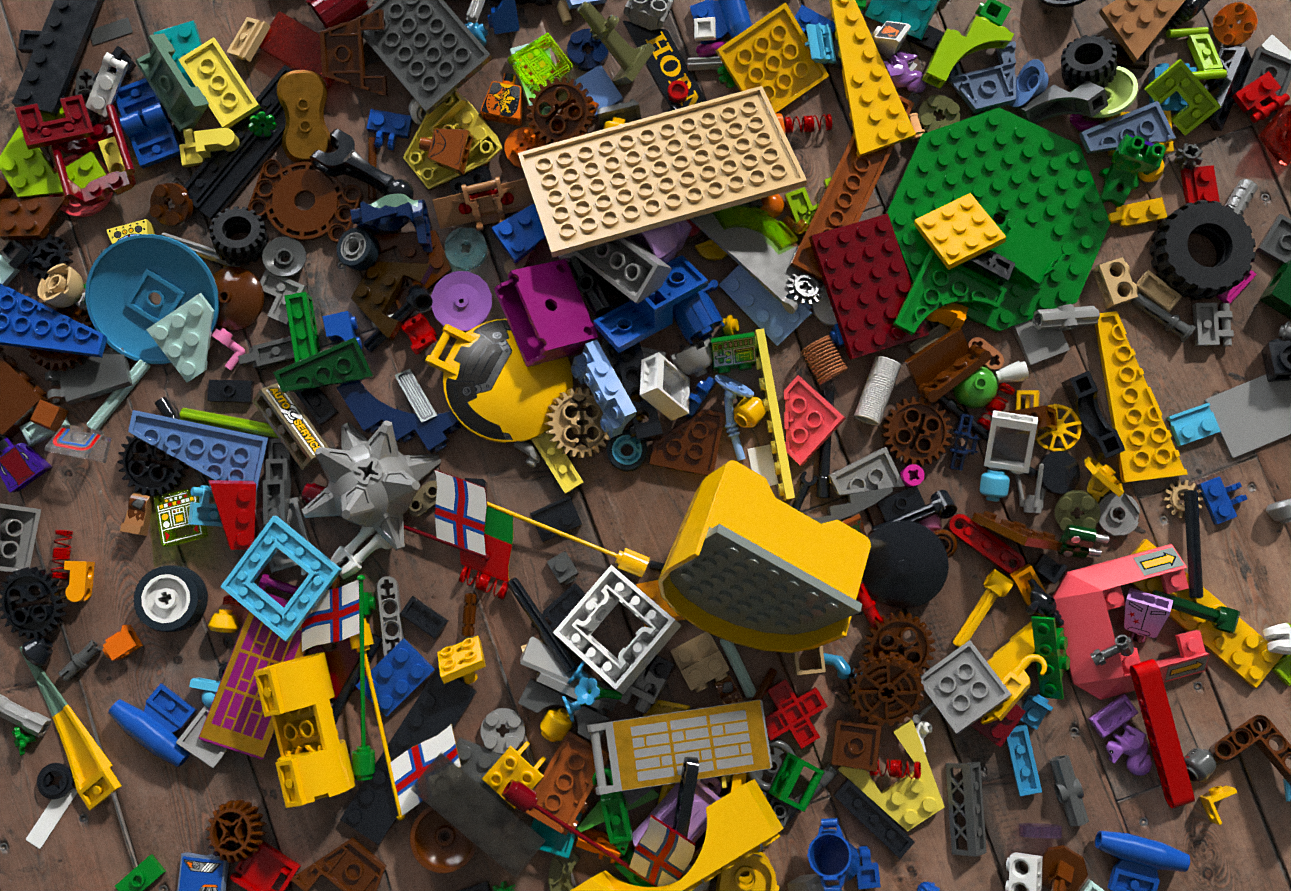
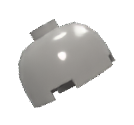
(694, 358)

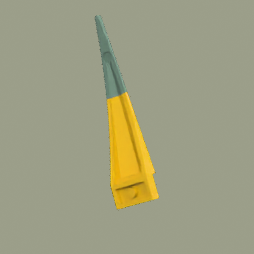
(87, 761)

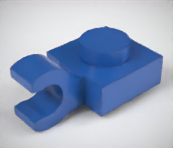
(868, 872)

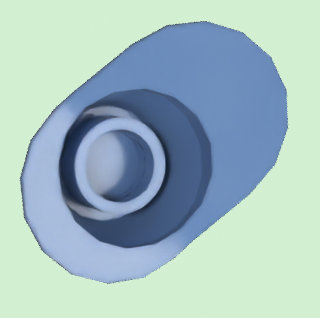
(1030, 82)

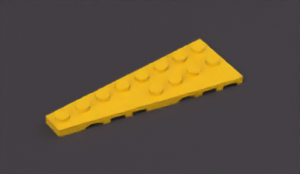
(872, 98)
(1134, 409)

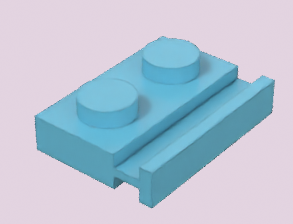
(1193, 424)

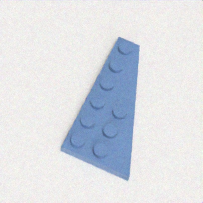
(207, 448)

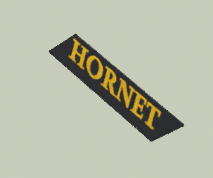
(666, 63)

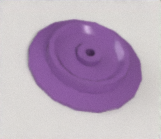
(461, 287)

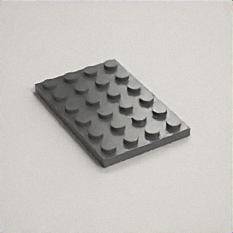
(426, 48)

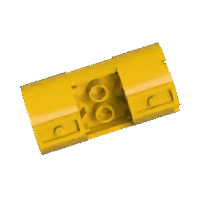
(311, 754)

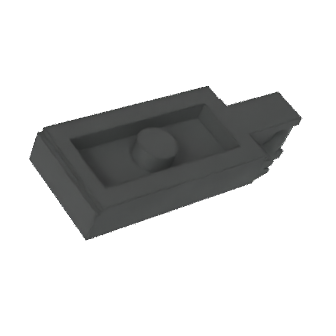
(268, 353)

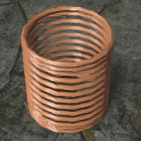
(816, 357)

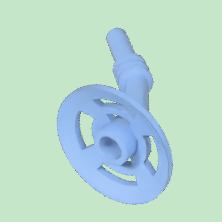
(732, 389)

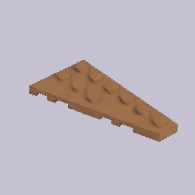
(1138, 22)

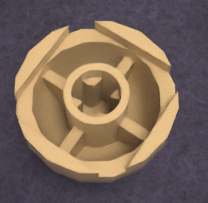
(61, 287)

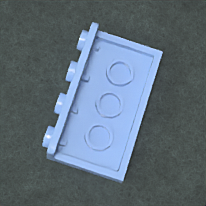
(763, 306)

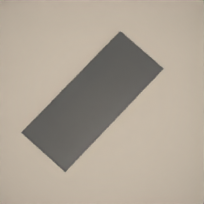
(110, 31)

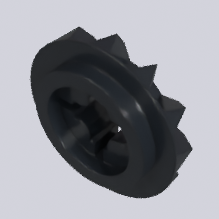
(46, 777)

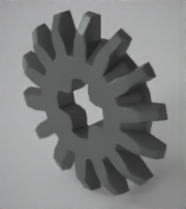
(810, 283)

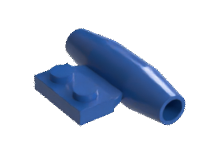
(730, 16)
(154, 727)
(1139, 860)

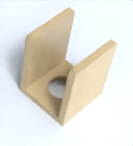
(820, 660)

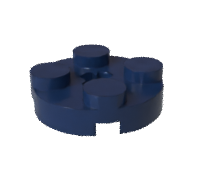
(579, 58)

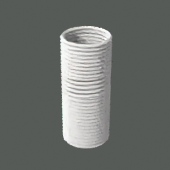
(877, 394)

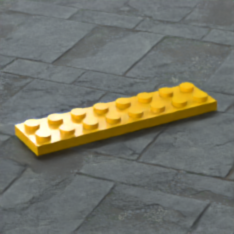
(1242, 652)

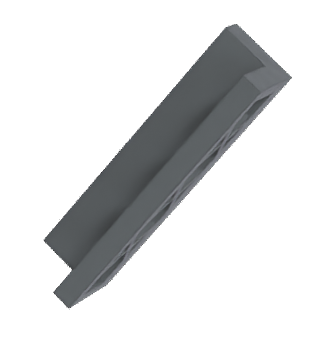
(973, 809)

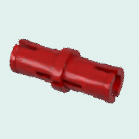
(868, 606)

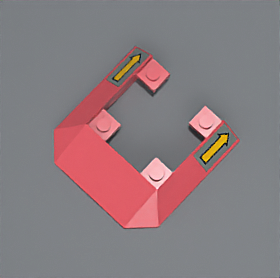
(1084, 604)

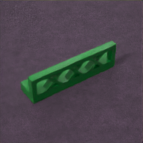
(302, 325)

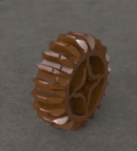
(245, 830)

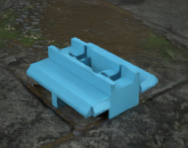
(820, 43)

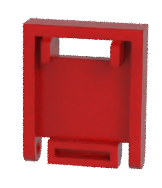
(264, 869)

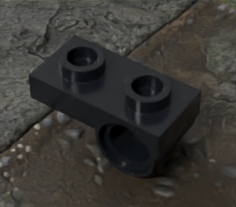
(477, 176)

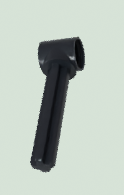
(403, 313)
(940, 505)

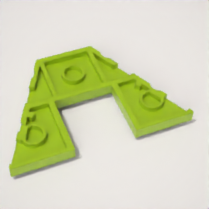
(33, 175)

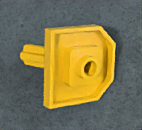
(1102, 479)

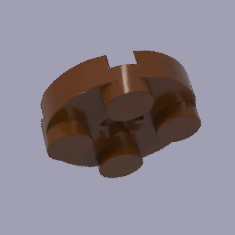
(160, 208)

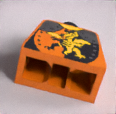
(504, 101)

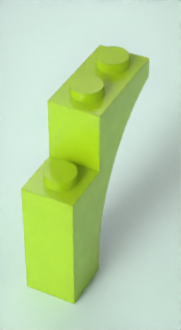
(954, 47)

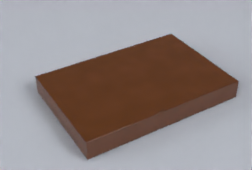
(937, 357)

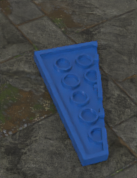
(39, 327)

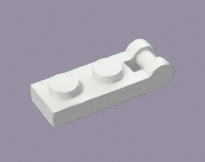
(106, 84)

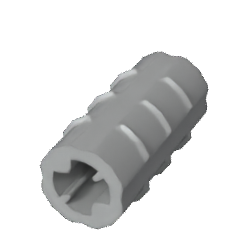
(1242, 195)

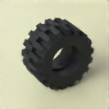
(1089, 50)
(233, 222)

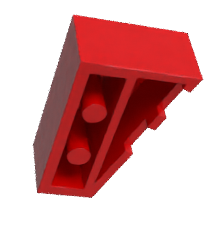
(236, 510)

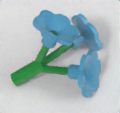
(587, 692)

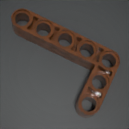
(1261, 739)

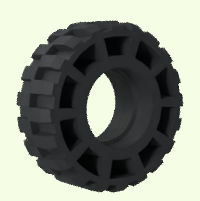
(1226, 232)

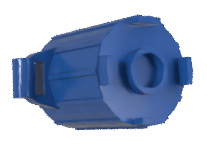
(698, 315)
(833, 856)

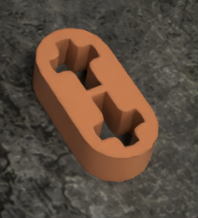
(994, 353)

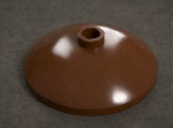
(243, 300)
(432, 850)

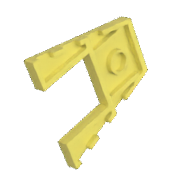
(908, 799)

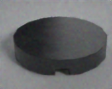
(1060, 472)

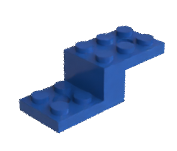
(654, 311)

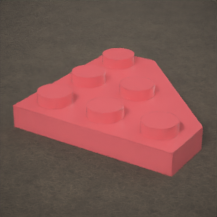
(807, 420)

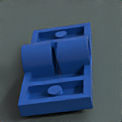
(146, 124)

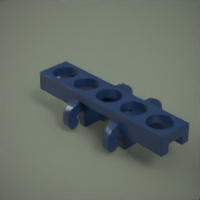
(964, 451)

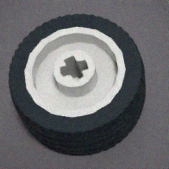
(154, 600)

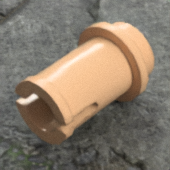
(916, 126)

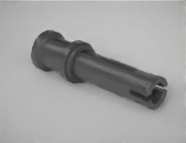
(1171, 322)

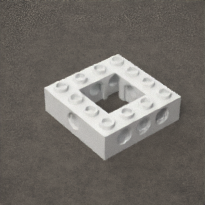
(594, 608)

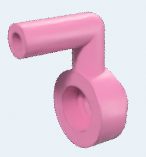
(224, 337)

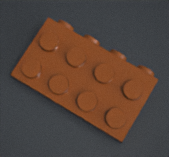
(567, 783)

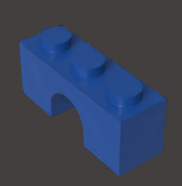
(341, 326)

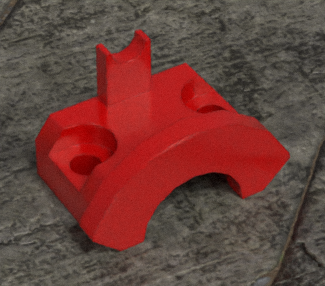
(419, 332)

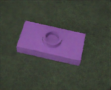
(1113, 716)

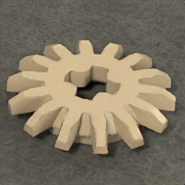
(1174, 500)

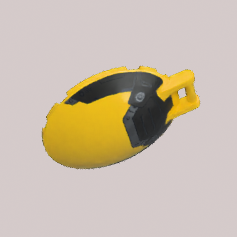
(493, 387)

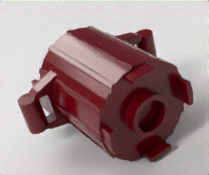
(338, 11)

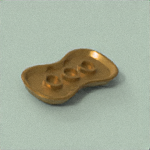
(303, 101)

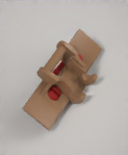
(484, 206)

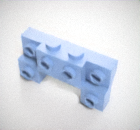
(596, 371)

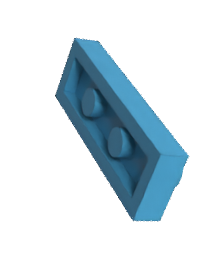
(1023, 761)

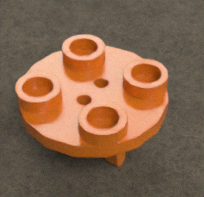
(1230, 16)
(517, 137)

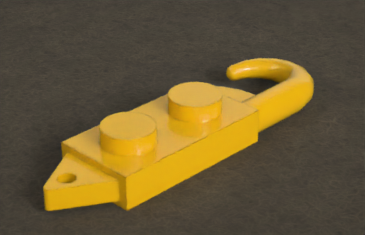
(1017, 683)

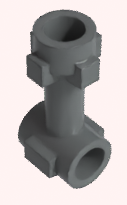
(1123, 645)

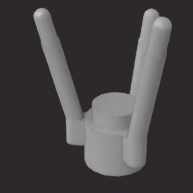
(1033, 503)

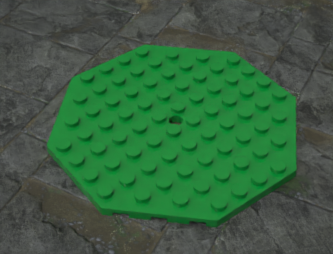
(1011, 173)

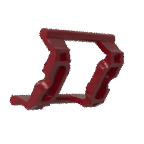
(99, 188)

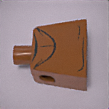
(448, 148)

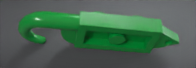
(615, 816)

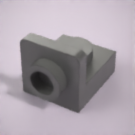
(563, 568)

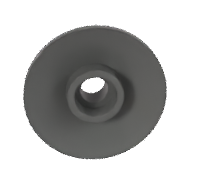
(284, 248)

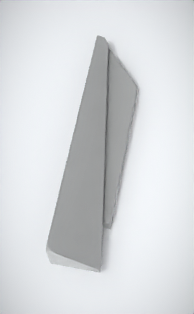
(551, 673)

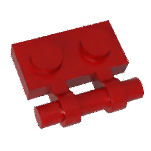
(1256, 92)

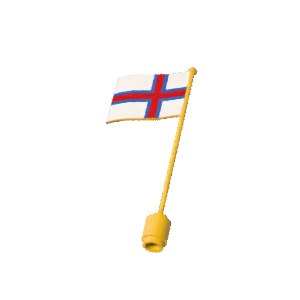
(411, 764)

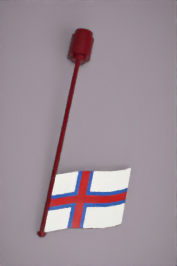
(458, 513)
(657, 858)

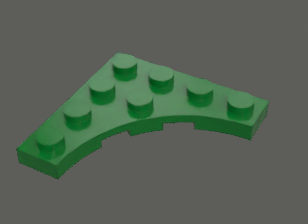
(939, 287)

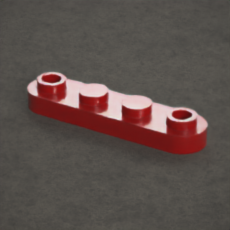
(985, 543)

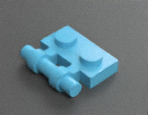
(203, 512)

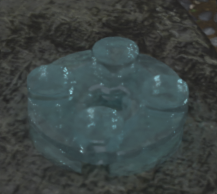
(466, 236)

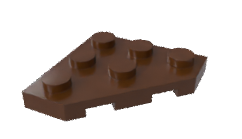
(691, 445)
(1017, 531)

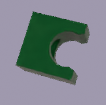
(1278, 292)

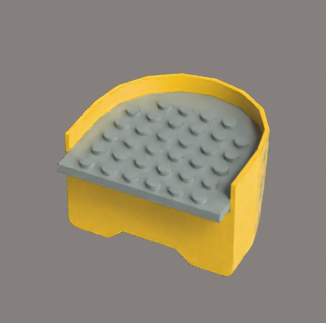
(761, 567)

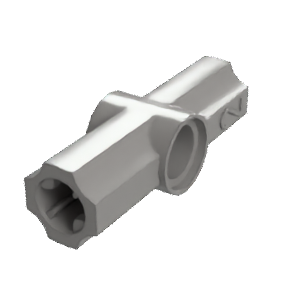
(1065, 317)

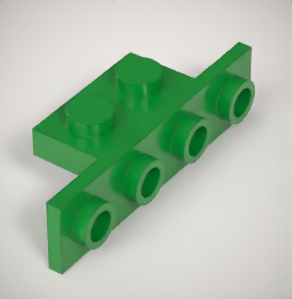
(1052, 646)

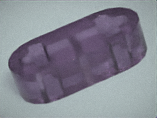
(1040, 830)

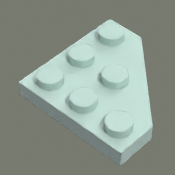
(186, 336)

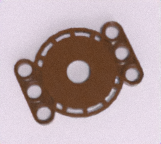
(321, 218)

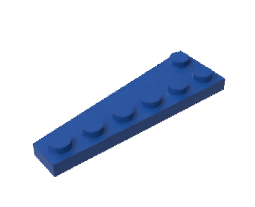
(520, 233)

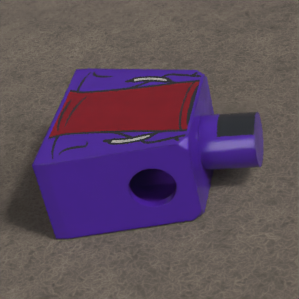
(20, 465)

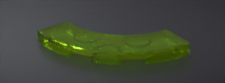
(758, 221)

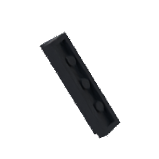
(1230, 85)

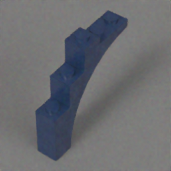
(372, 413)

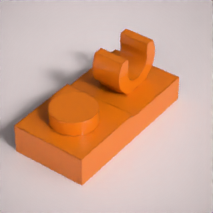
(600, 838)

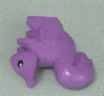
(901, 74)
(1134, 745)

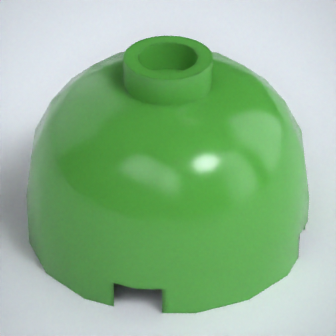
(977, 389)

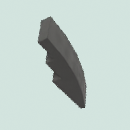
(278, 482)
(855, 503)

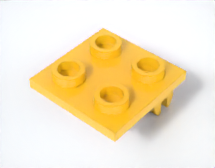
(513, 767)

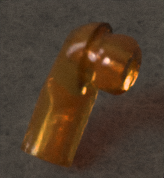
(799, 227)

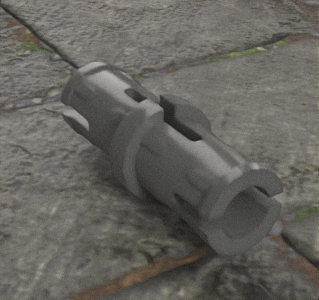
(79, 661)

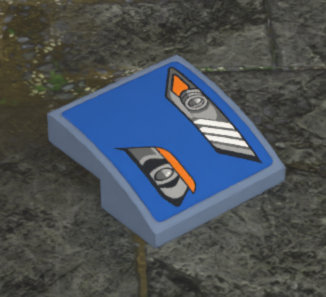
(202, 873)

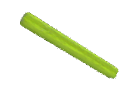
(227, 422)

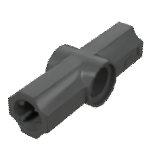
(1068, 790)

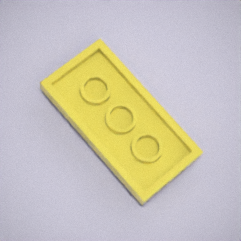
(219, 83)

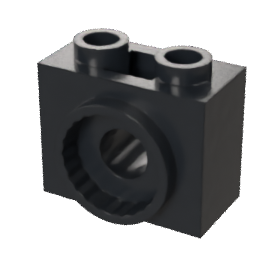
(1275, 360)

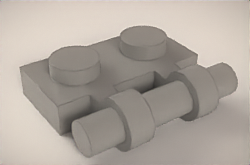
(1207, 327)

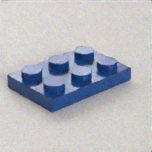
(397, 676)

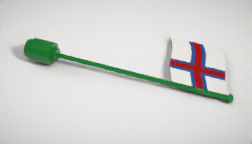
(332, 620)

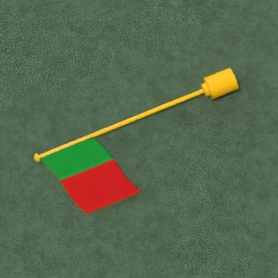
(500, 539)

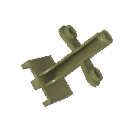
(630, 59)

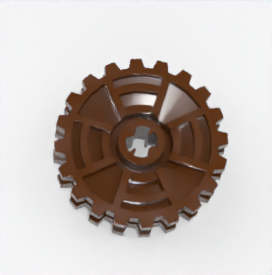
(886, 705)

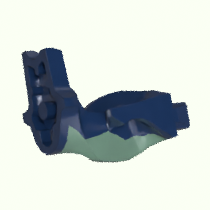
(393, 213)

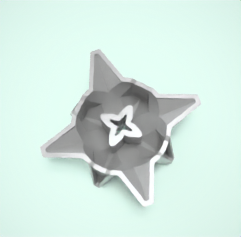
(370, 481)

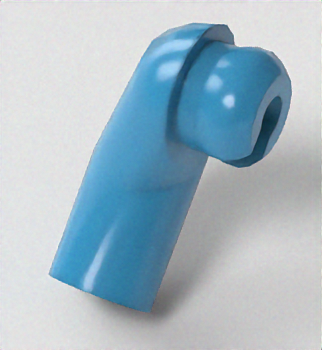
(839, 663)

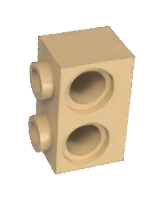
(1109, 284)

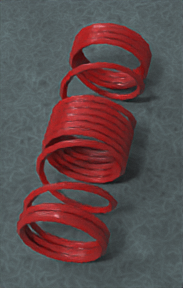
(808, 123)
(996, 405)
(61, 553)
(483, 582)
(896, 769)

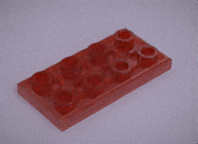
(294, 45)

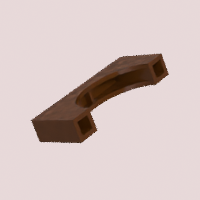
(17, 396)

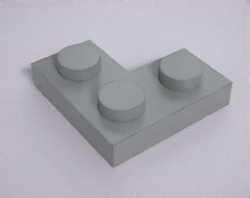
(279, 287)

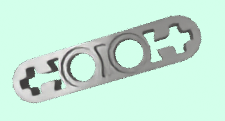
(387, 619)

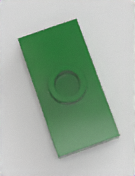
(142, 876)

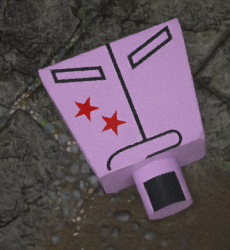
(1145, 614)

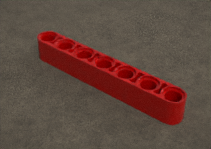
(1162, 733)

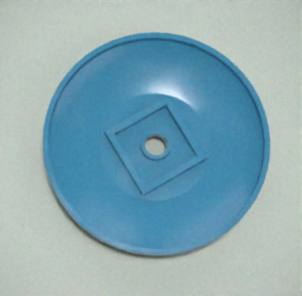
(122, 287)

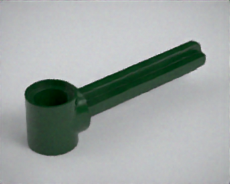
(1222, 617)

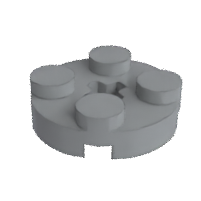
(1129, 515)
(512, 722)

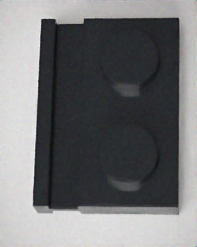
(558, 515)

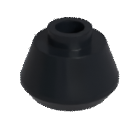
(37, 651)

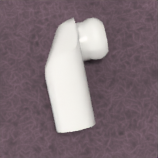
(923, 729)

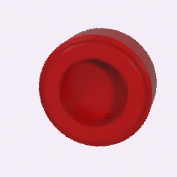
(678, 91)

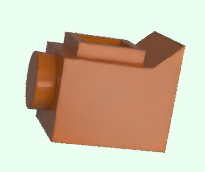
(122, 643)

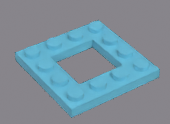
(241, 585)

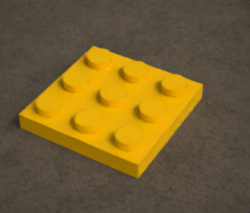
(959, 231)

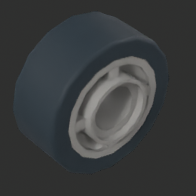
(358, 249)

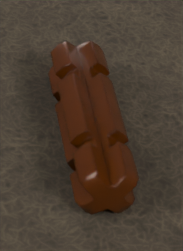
(469, 614)

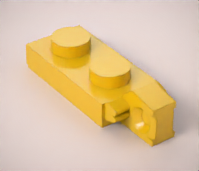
(1139, 213)

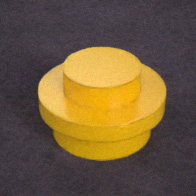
(731, 325)

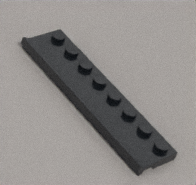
(56, 54)
(228, 173)
(436, 708)

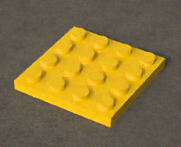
(773, 57)

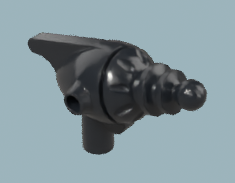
(1186, 12)
(1043, 603)

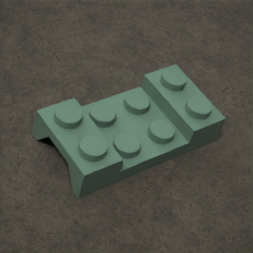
(182, 102)

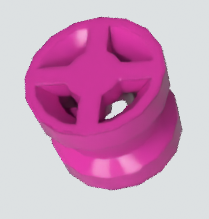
(909, 478)

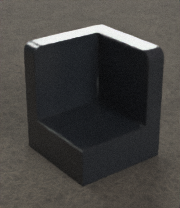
(1048, 569)

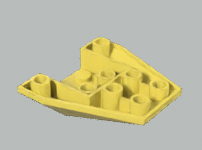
(453, 113)

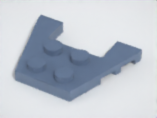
(989, 86)

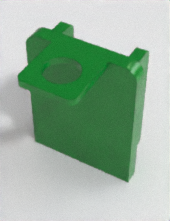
(1031, 252)

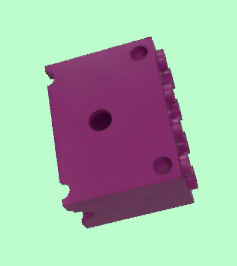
(554, 307)

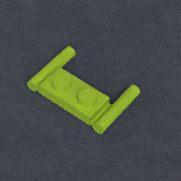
(1202, 52)

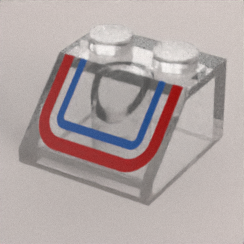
(80, 444)

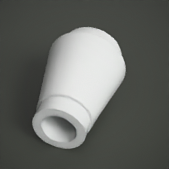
(1012, 373)

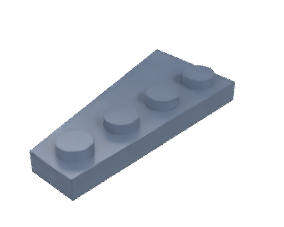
(1145, 122)

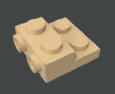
(700, 661)

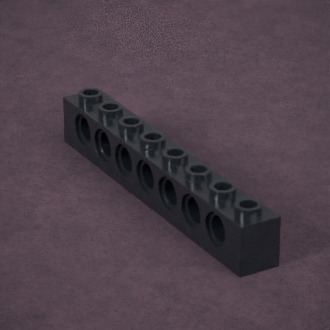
(652, 428)

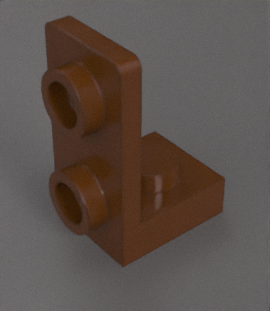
(1046, 416)

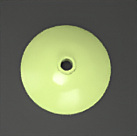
(1119, 93)

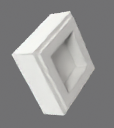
(705, 29)

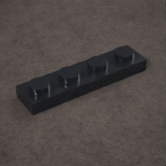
(873, 818)

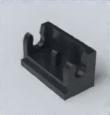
(993, 264)

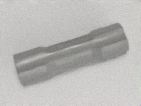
(30, 721)

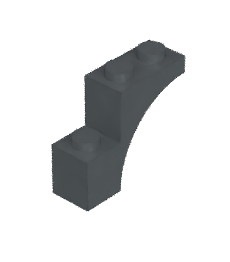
(1084, 100)

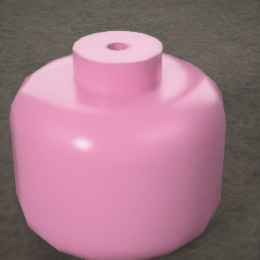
(932, 523)

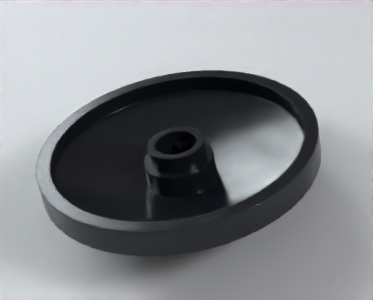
(905, 564)

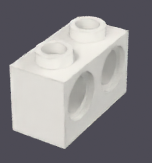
(1032, 879)

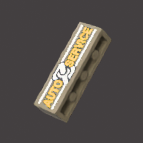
(290, 424)

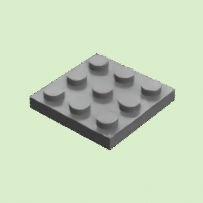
(964, 687)

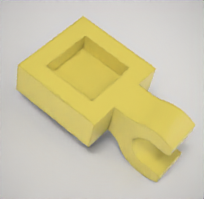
(188, 152)

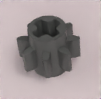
(1188, 156)

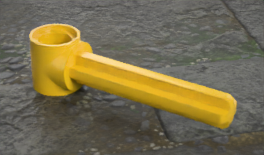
(996, 586)

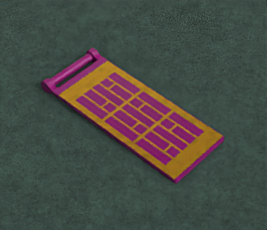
(236, 710)

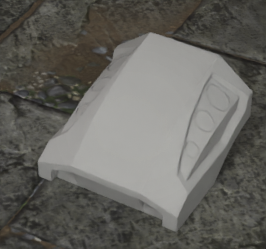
(648, 13)

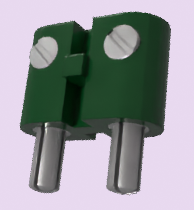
(1079, 542)

